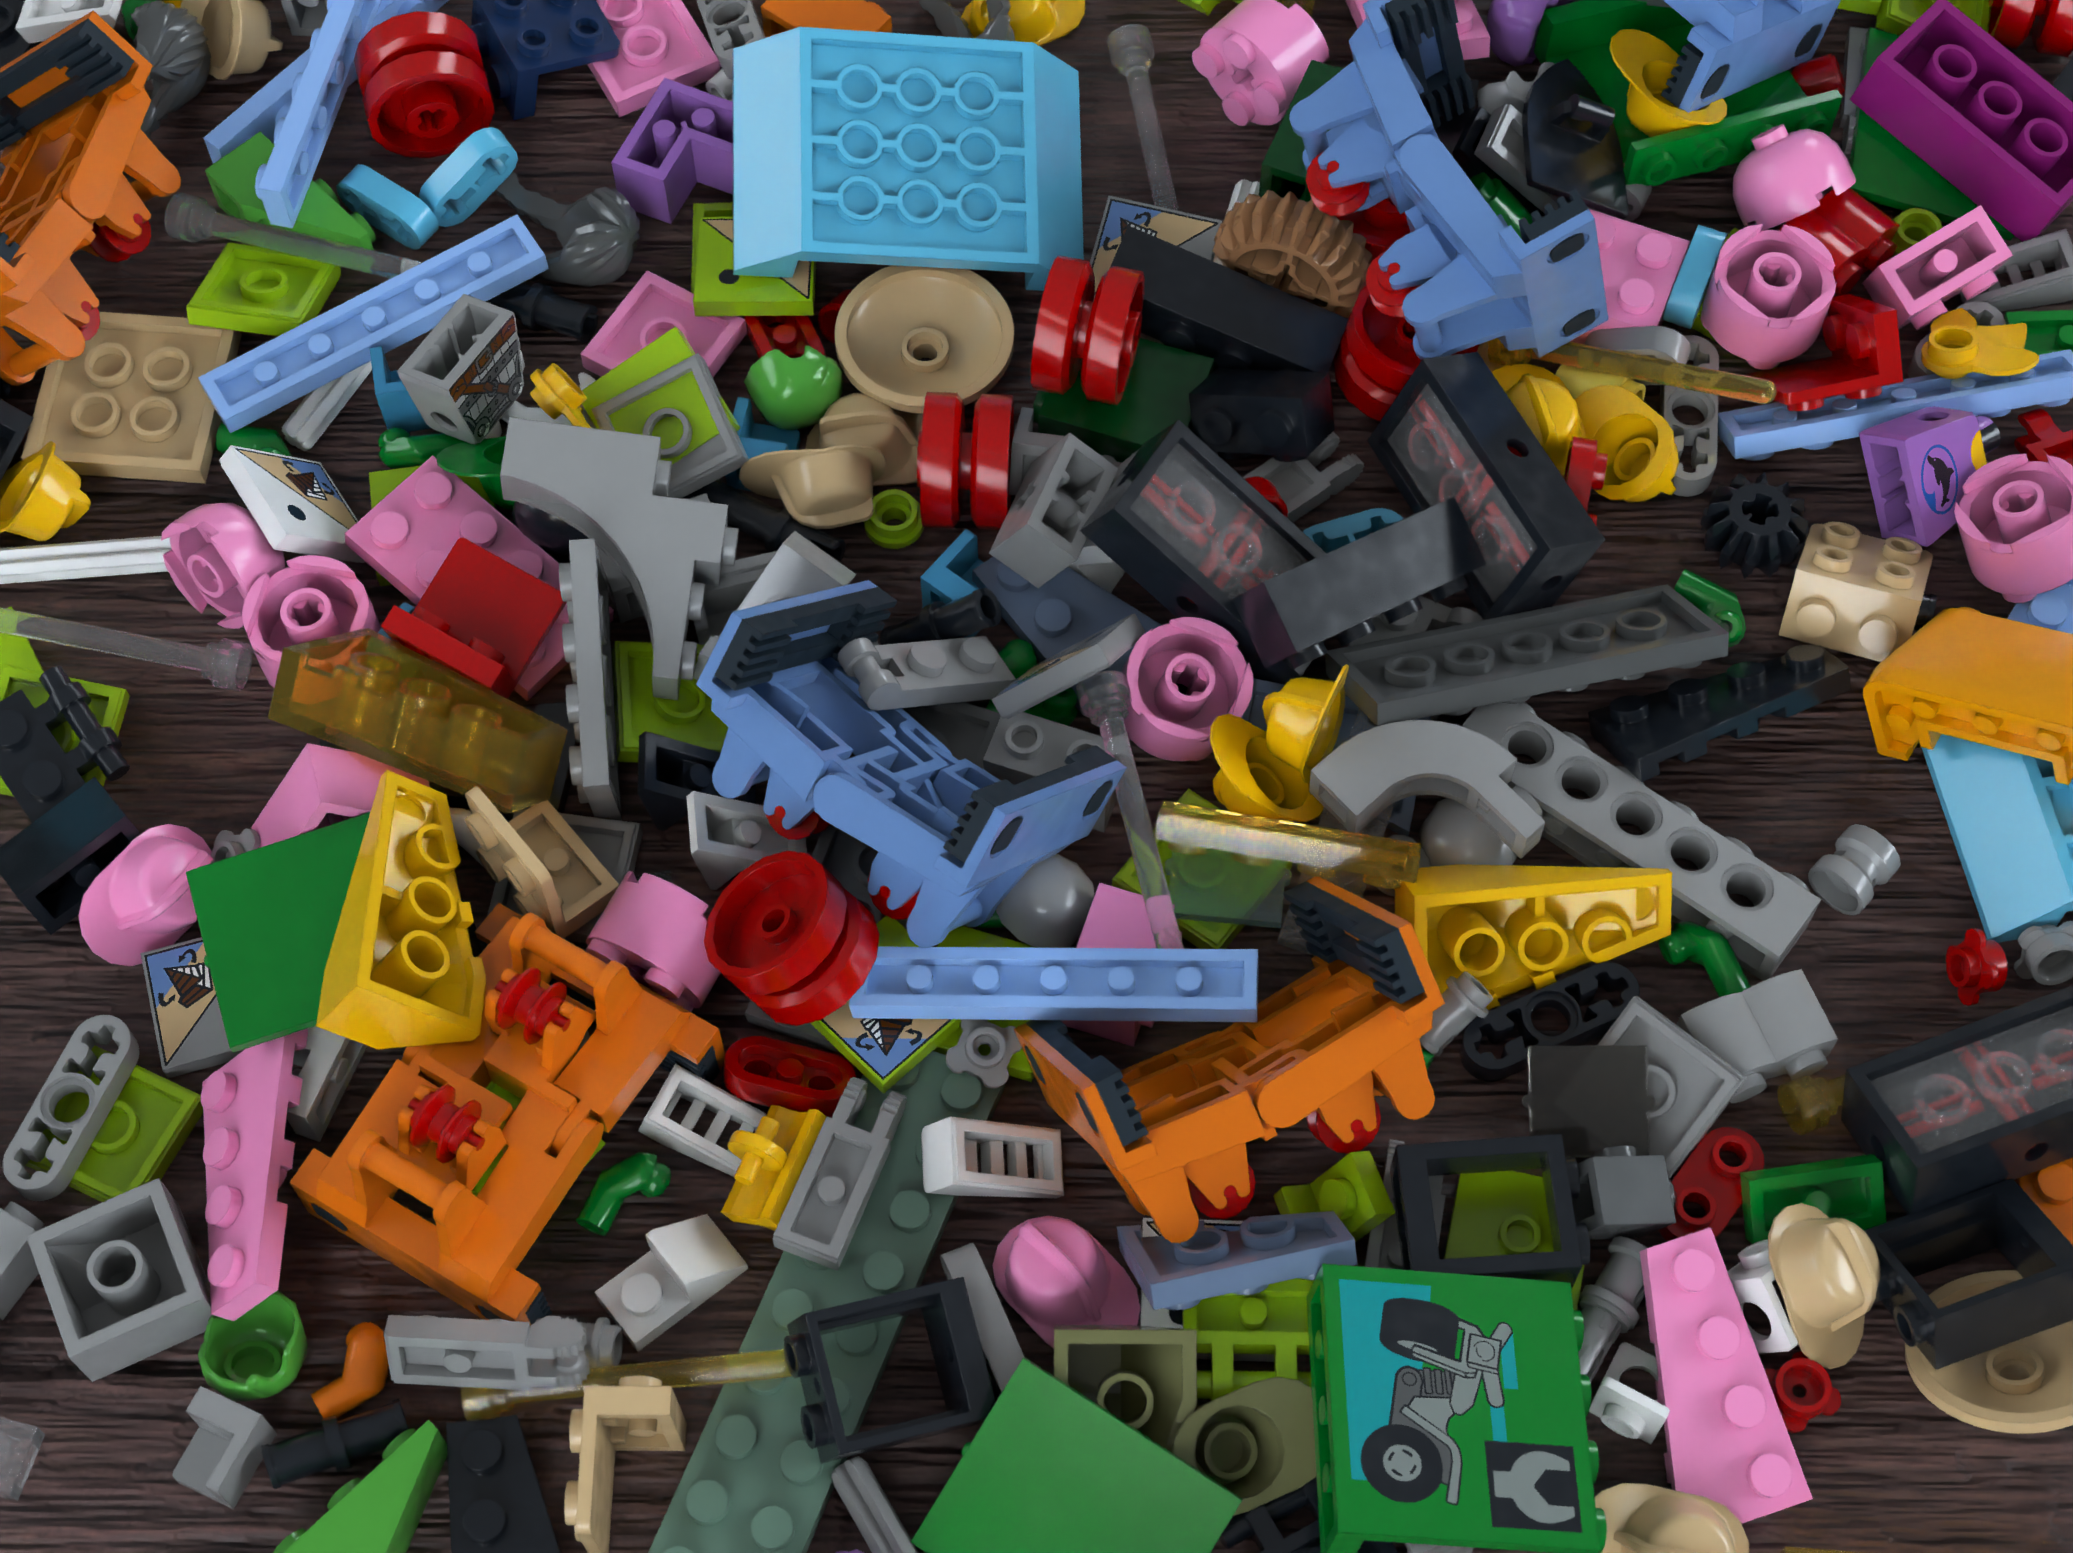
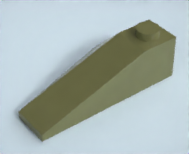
(1133, 1373)

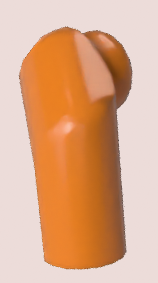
(362, 1375)

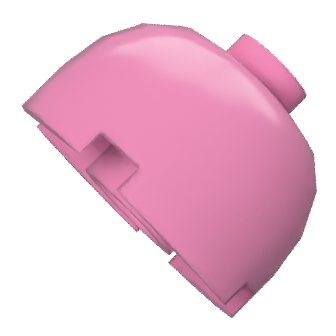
(1788, 175)
(219, 557)

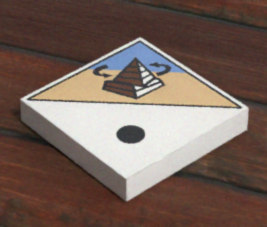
(292, 502)

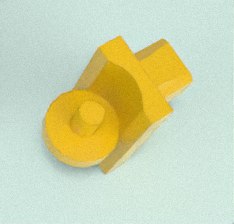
(770, 1164)

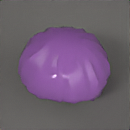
(1515, 27)

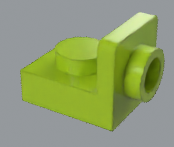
(1349, 1189)

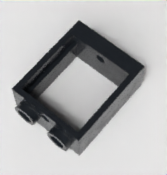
(1415, 1214)
(1961, 1228)
(955, 1353)

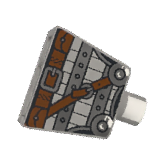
(466, 371)

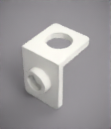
(1753, 1284)
(1623, 1407)

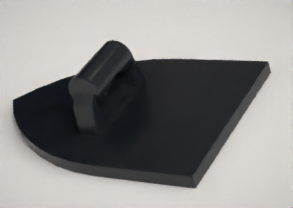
(1573, 141)

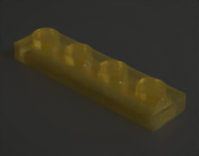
(1314, 848)

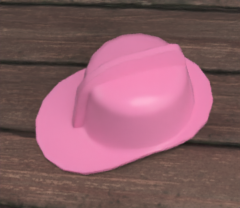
(143, 895)
(1062, 1277)

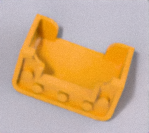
(1977, 683)

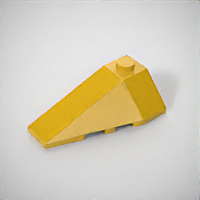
(1531, 922)
(402, 941)

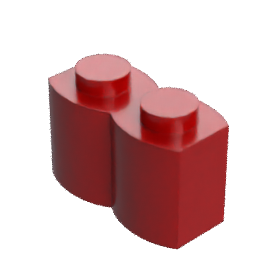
(1853, 233)

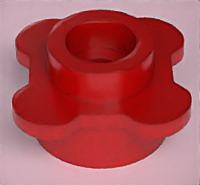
(1976, 966)
(1816, 1382)

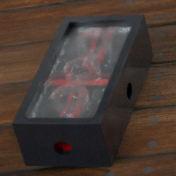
(1465, 439)
(1197, 535)
(1969, 1103)

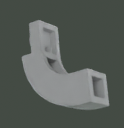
(1427, 759)

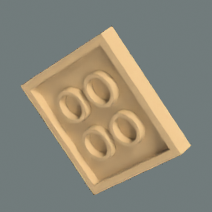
(134, 400)

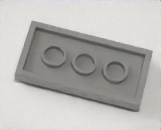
(592, 699)

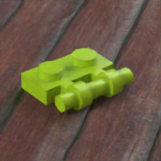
(1251, 1324)

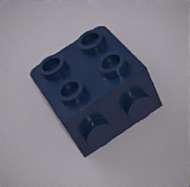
(534, 39)

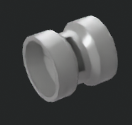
(1858, 865)

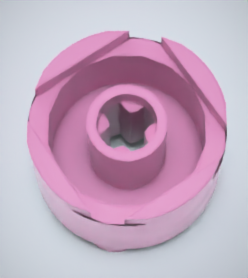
(1259, 58)
(1769, 294)
(2019, 525)
(303, 604)
(1204, 661)
(658, 937)

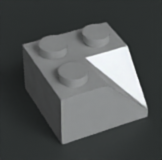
(123, 1279)

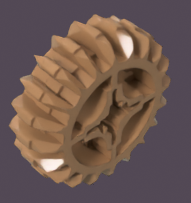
(1295, 250)

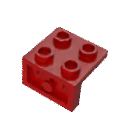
(1862, 360)
(479, 618)

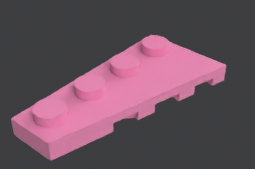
(244, 1169)
(1723, 1415)

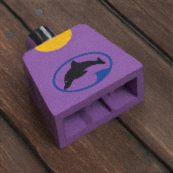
(1920, 468)

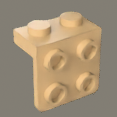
(1856, 591)
(542, 861)
(615, 1418)

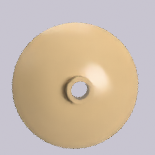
(918, 315)
(2008, 1388)

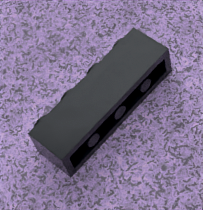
(1226, 313)
(1359, 582)

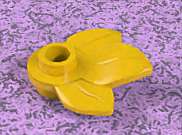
(1963, 347)
(558, 395)

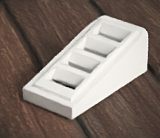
(702, 1095)
(952, 1163)

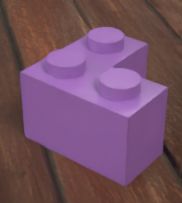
(674, 145)

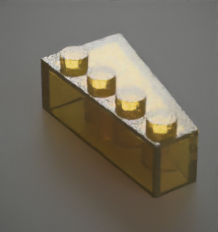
(417, 717)

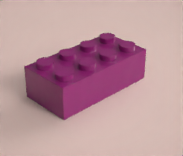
(1976, 118)

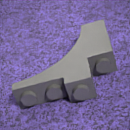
(618, 493)

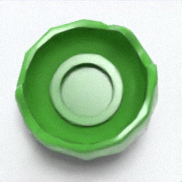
(794, 390)
(255, 1352)

